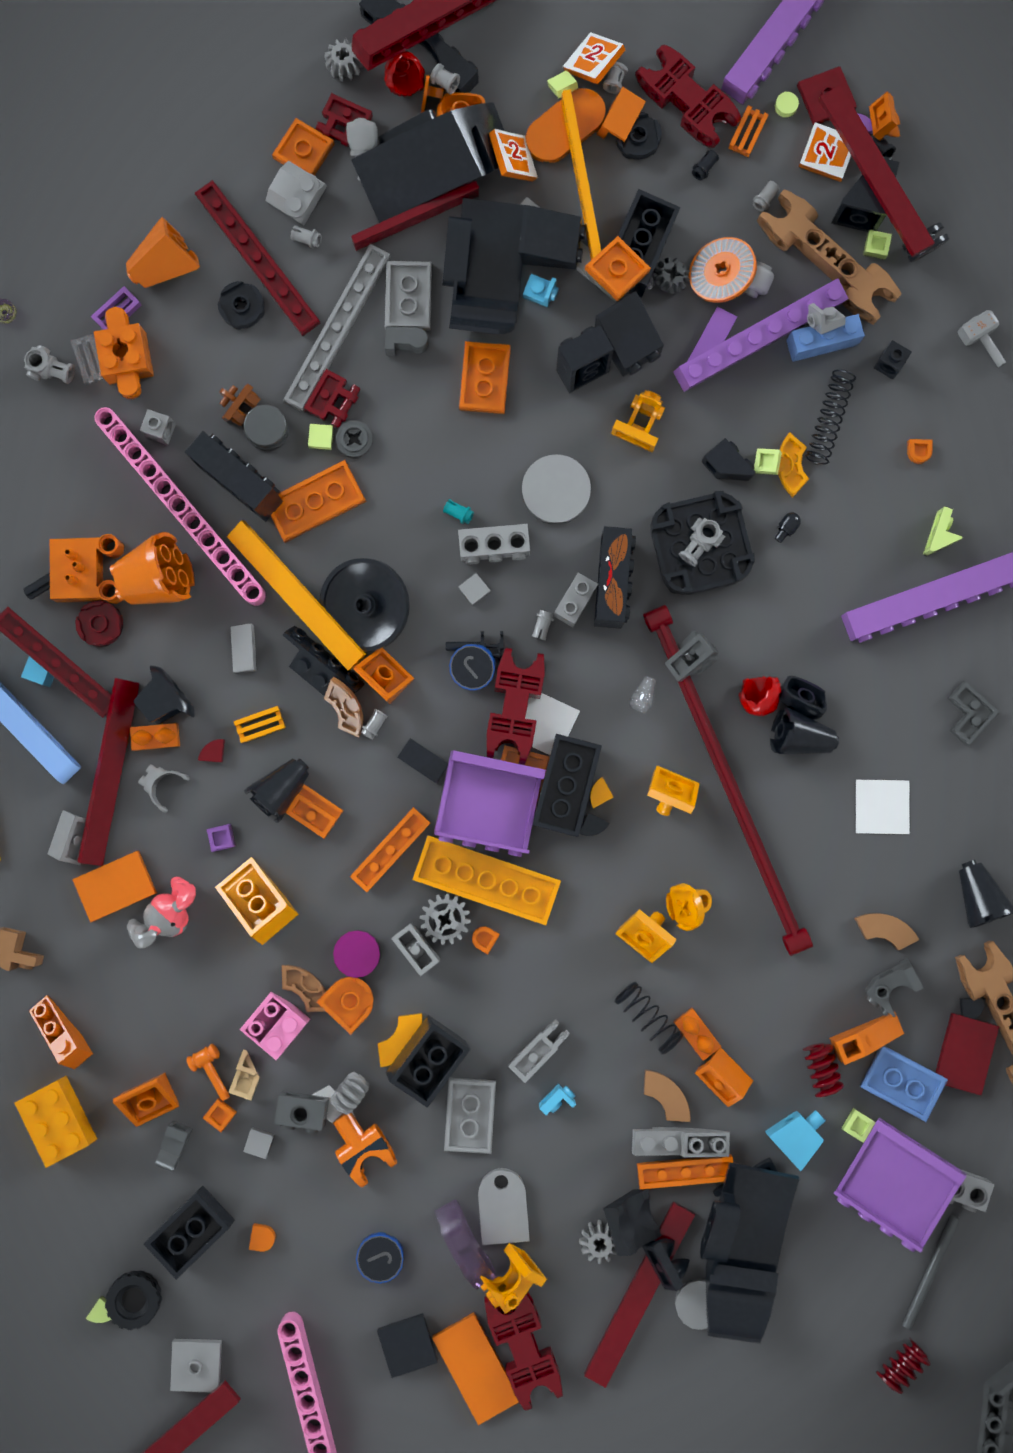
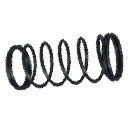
(675, 1038)

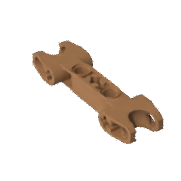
(799, 228)
(992, 984)

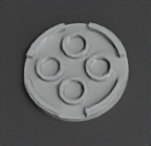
(556, 489)

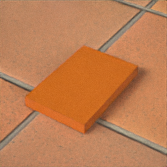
(484, 377)
(114, 886)

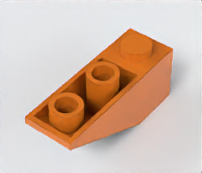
(60, 1034)
(866, 1038)

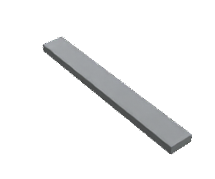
(337, 326)

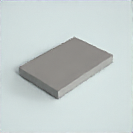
(408, 294)
(470, 1115)

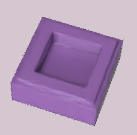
(221, 838)

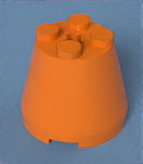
(154, 572)

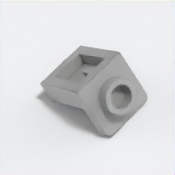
(825, 319)

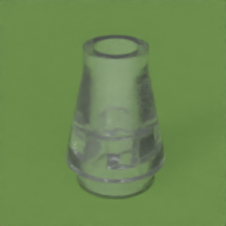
(643, 696)

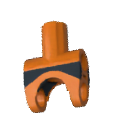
(360, 1146)

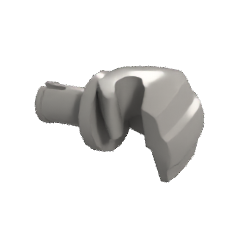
(361, 136)

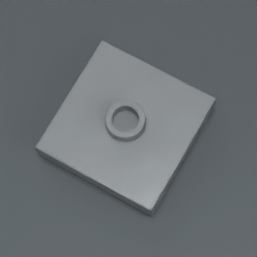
(195, 1365)

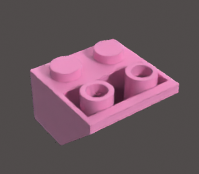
(275, 1025)

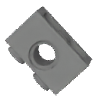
(575, 600)
(416, 949)

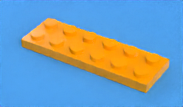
(486, 880)

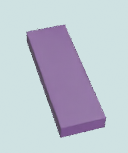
(715, 331)

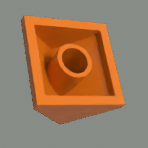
(384, 674)
(147, 1100)

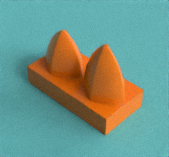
(884, 117)
(154, 737)
(697, 1034)

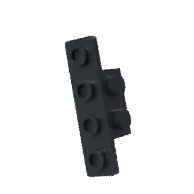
(317, 665)

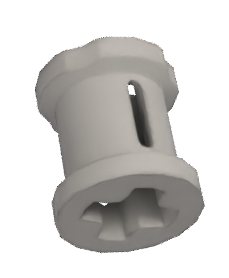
(444, 78)
(615, 78)

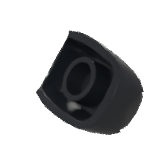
(803, 697)

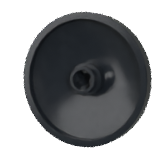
(367, 602)

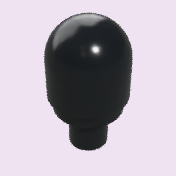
(787, 526)

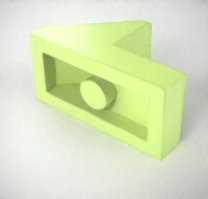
(939, 537)

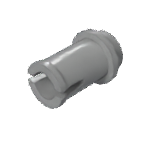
(763, 200)
(306, 236)
(543, 623)
(373, 725)

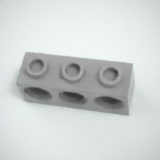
(484, 535)
(970, 1183)

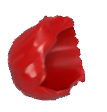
(404, 74)
(760, 695)

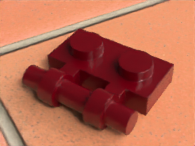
(340, 112)
(325, 396)

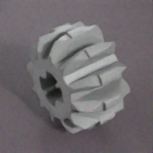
(342, 61)
(350, 1093)
(594, 1250)

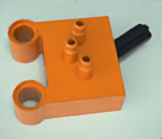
(77, 570)

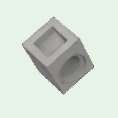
(157, 427)

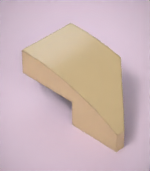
(245, 1079)

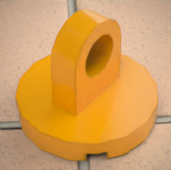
(686, 905)

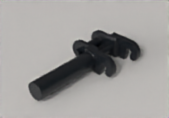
(453, 646)

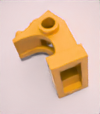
(649, 405)
(514, 1285)

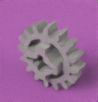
(435, 913)

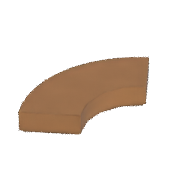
(346, 706)
(886, 927)
(304, 985)
(668, 1094)

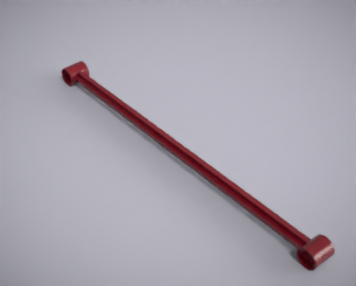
(796, 939)

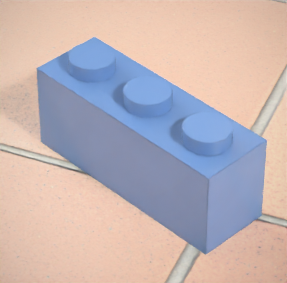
(809, 343)

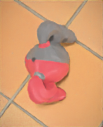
(162, 912)

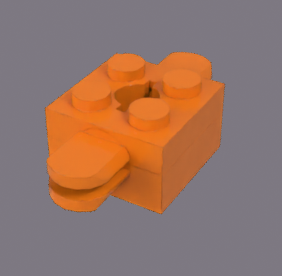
(123, 353)

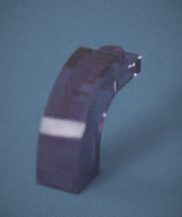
(463, 1246)

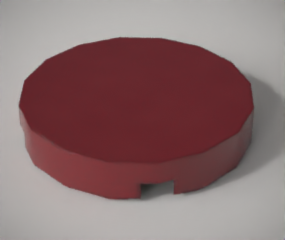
(99, 623)

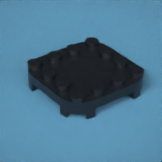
(718, 566)

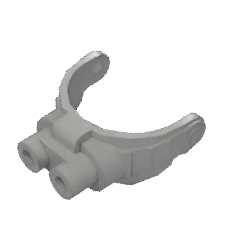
(151, 780)

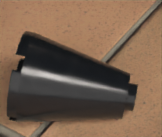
(801, 734)
(279, 788)
(982, 895)

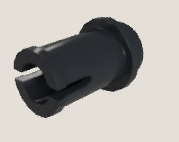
(705, 165)

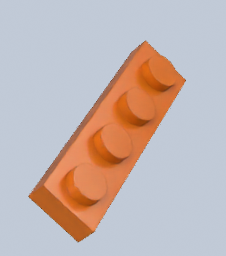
(390, 849)
(682, 1172)

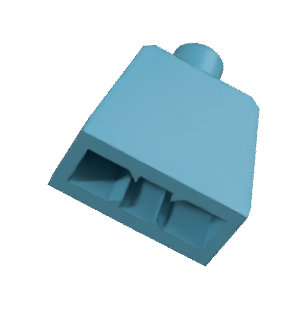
(797, 1137)

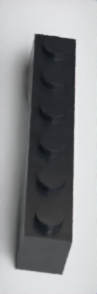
(435, 45)

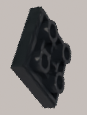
(407, 1345)

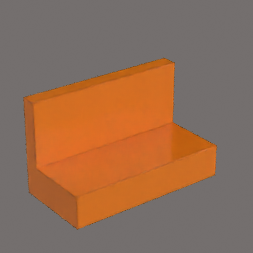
(621, 115)
(724, 1078)

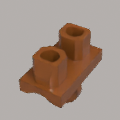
(246, 396)

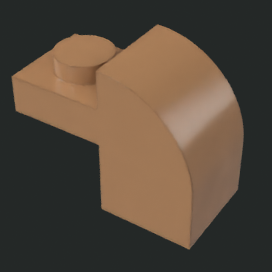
(11, 951)

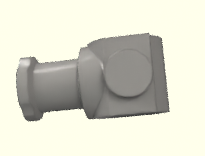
(49, 367)
(700, 541)

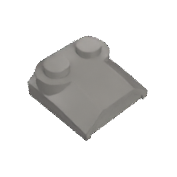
(295, 192)

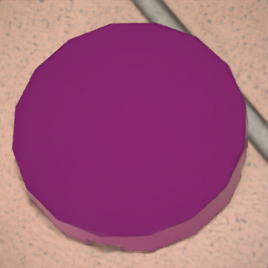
(356, 953)

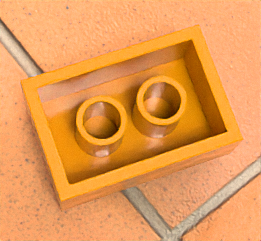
(56, 1121)

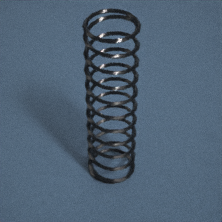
(845, 381)

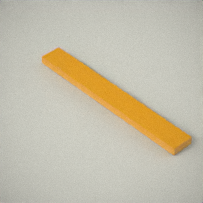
(580, 173)
(296, 595)

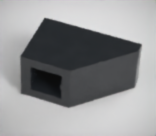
(727, 463)

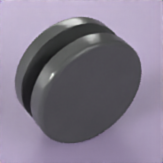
(266, 427)

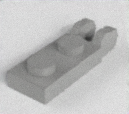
(537, 1052)

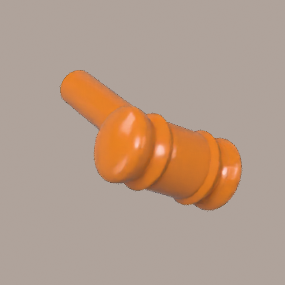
(204, 1059)

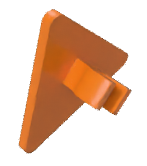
(430, 91)

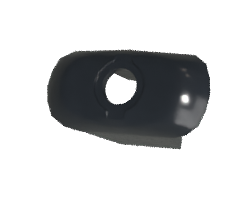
(162, 698)

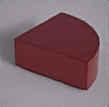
(213, 751)

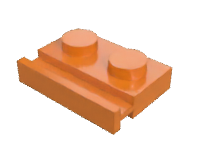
(314, 811)

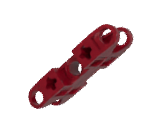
(699, 106)
(519, 687)
(530, 1365)

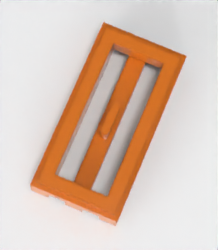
(755, 115)

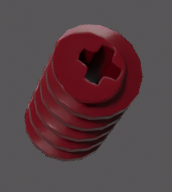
(824, 1069)
(904, 1367)

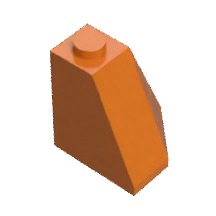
(161, 257)

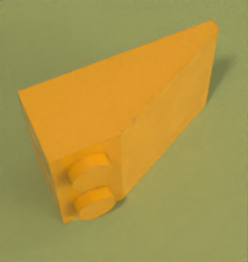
(256, 901)

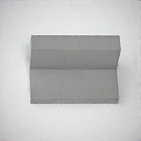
(67, 838)

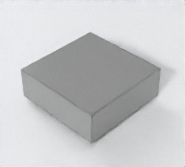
(474, 589)
(258, 1143)

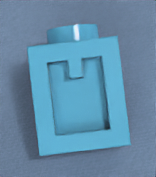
(540, 290)
(552, 1100)

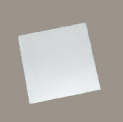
(551, 718)
(882, 806)

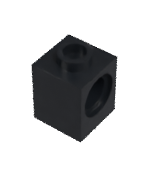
(892, 359)

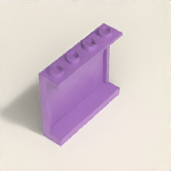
(488, 803)
(899, 1185)

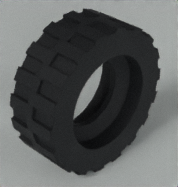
(128, 1319)

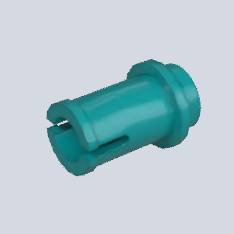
(458, 511)

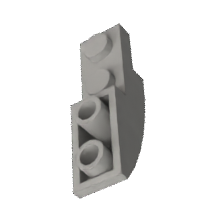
(680, 1141)

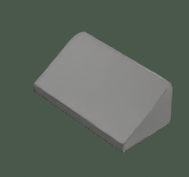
(243, 648)

